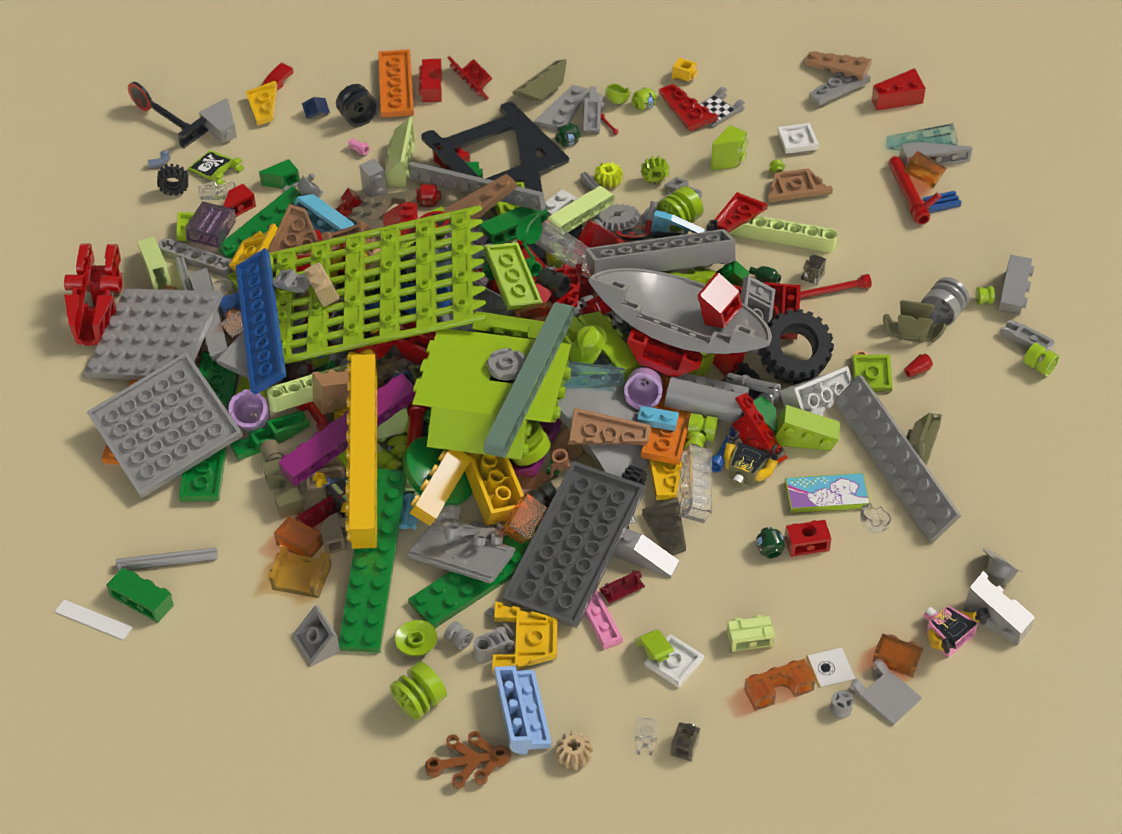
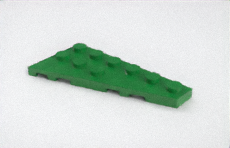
(261, 222)

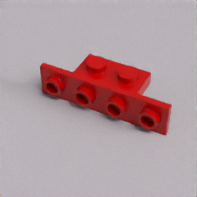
(474, 74)
(753, 429)

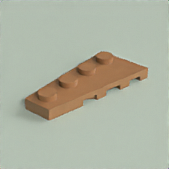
(839, 63)
(486, 196)
(602, 429)

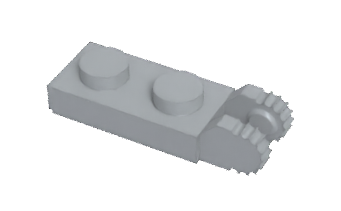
(1025, 335)

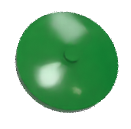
(419, 461)

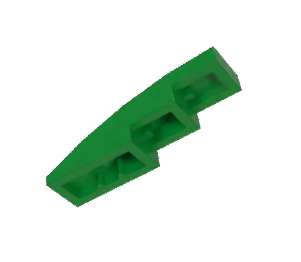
(276, 429)

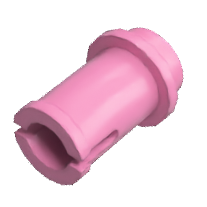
(361, 148)

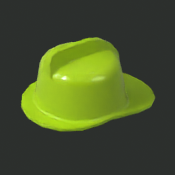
(588, 344)

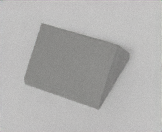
(316, 637)

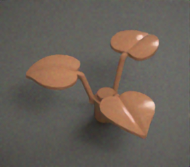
(561, 455)

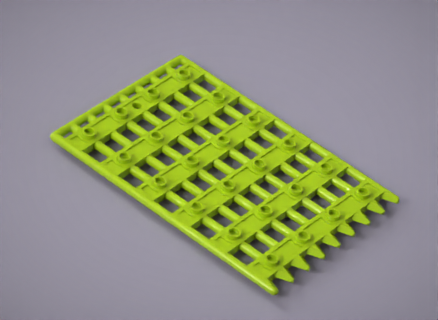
(389, 285)

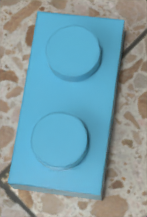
(658, 418)

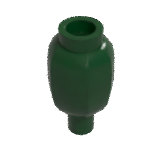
(765, 274)

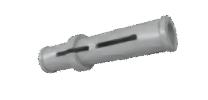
(754, 384)

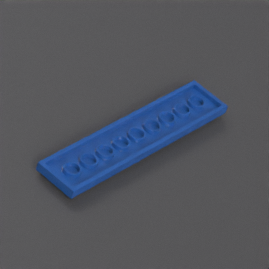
(260, 322)

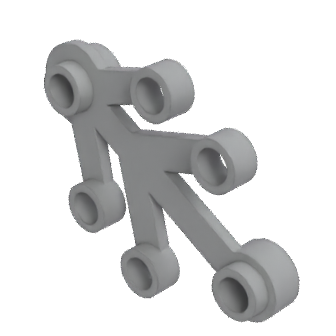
(453, 530)

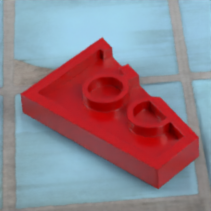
(739, 211)

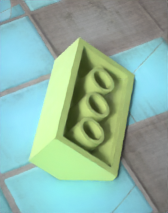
(400, 154)

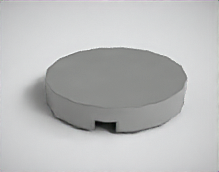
(505, 364)

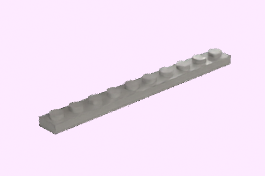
(469, 184)

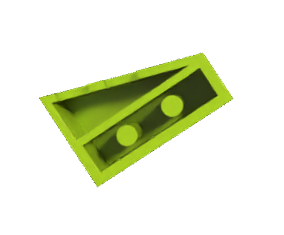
(806, 430)

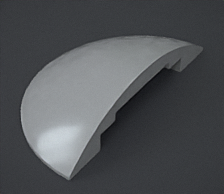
(670, 312)
(611, 402)

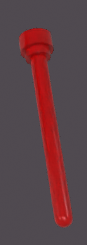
(863, 281)

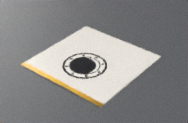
(830, 667)

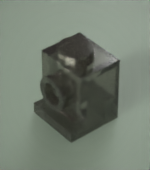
(814, 269)
(685, 741)

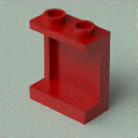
(595, 235)

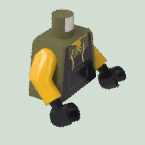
(747, 463)

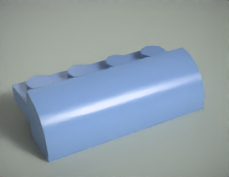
(522, 709)

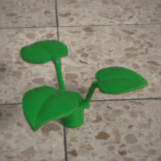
(528, 231)

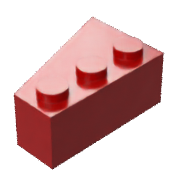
(899, 91)

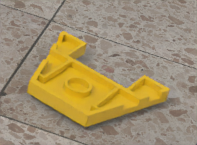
(534, 637)

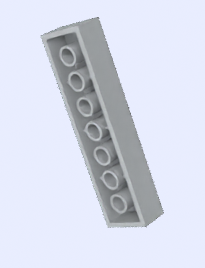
(665, 253)

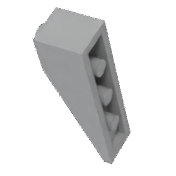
(941, 153)

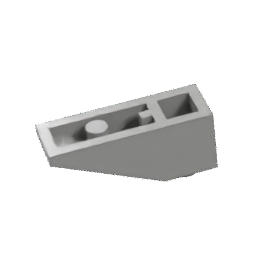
(645, 553)

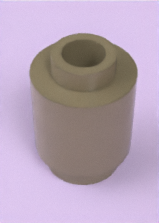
(271, 450)

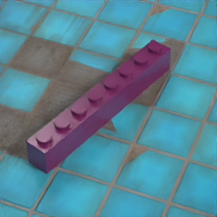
(332, 440)

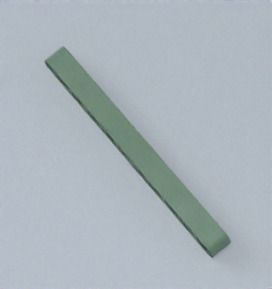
(529, 380)

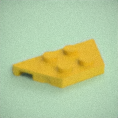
(253, 245)

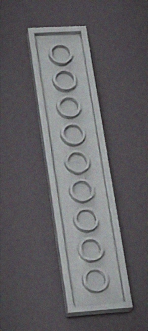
(897, 459)

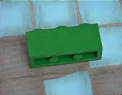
(140, 594)

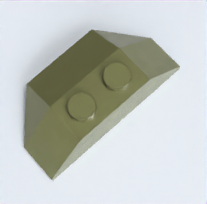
(543, 83)
(924, 435)

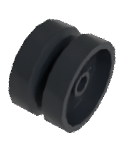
(356, 105)

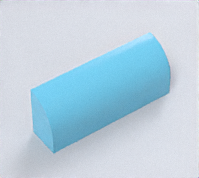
(322, 215)

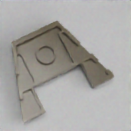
(375, 206)

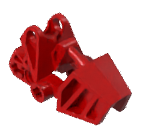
(101, 281)

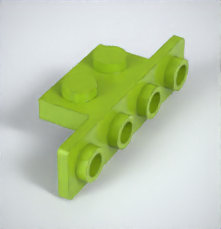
(509, 326)

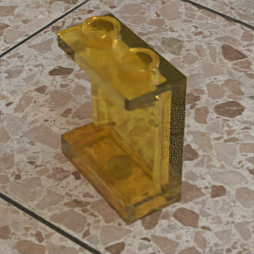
(299, 573)

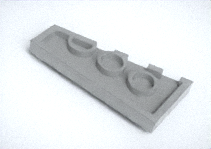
(836, 87)
(562, 110)

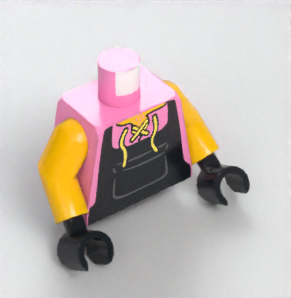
(952, 627)

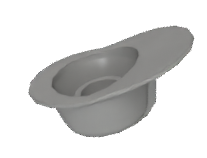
(1000, 569)

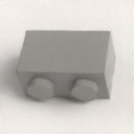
(373, 178)

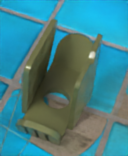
(914, 323)

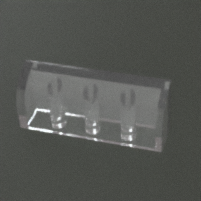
(563, 246)

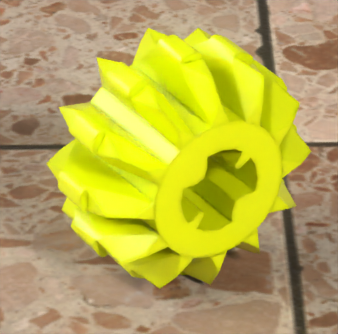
(608, 175)

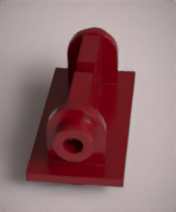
(318, 512)
(622, 587)

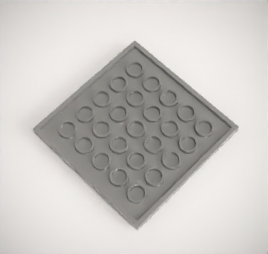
(152, 331)
(164, 424)

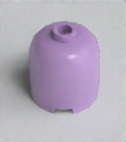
(641, 393)
(244, 405)

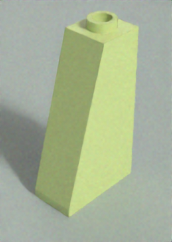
(154, 263)

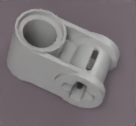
(493, 644)

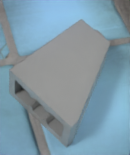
(220, 121)

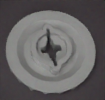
(619, 217)

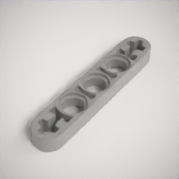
(170, 248)

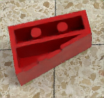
(786, 297)

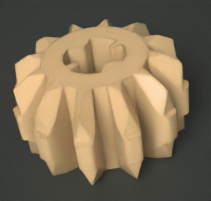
(566, 747)

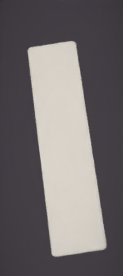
(93, 619)

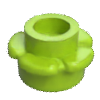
(776, 166)

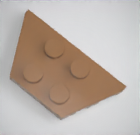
(796, 185)

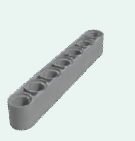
(216, 335)

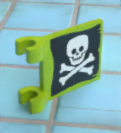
(213, 165)

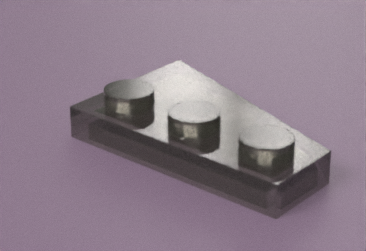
(666, 525)

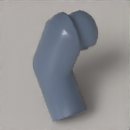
(160, 161)

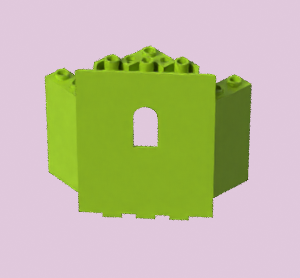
(466, 400)

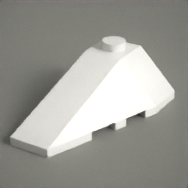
(817, 393)

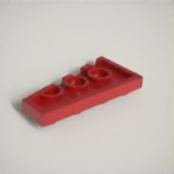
(687, 108)

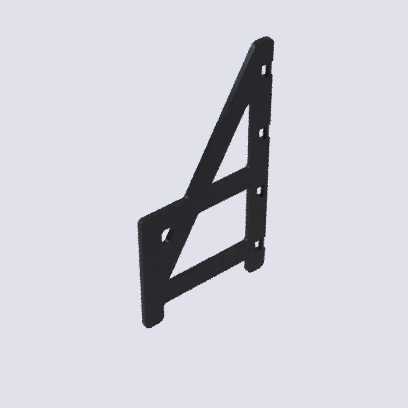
(529, 140)

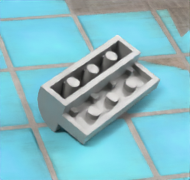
(705, 396)

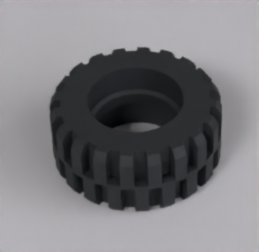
(813, 331)

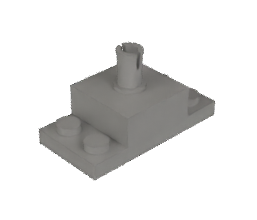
(758, 298)

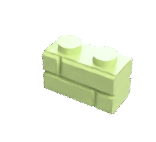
(750, 633)

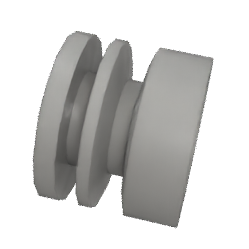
(949, 300)

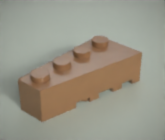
(331, 390)

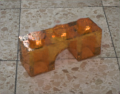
(794, 676)

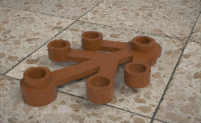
(470, 759)

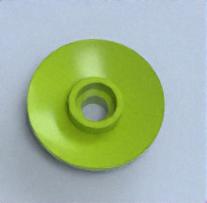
(416, 631)

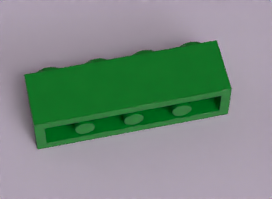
(503, 227)

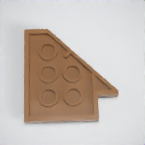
(294, 231)

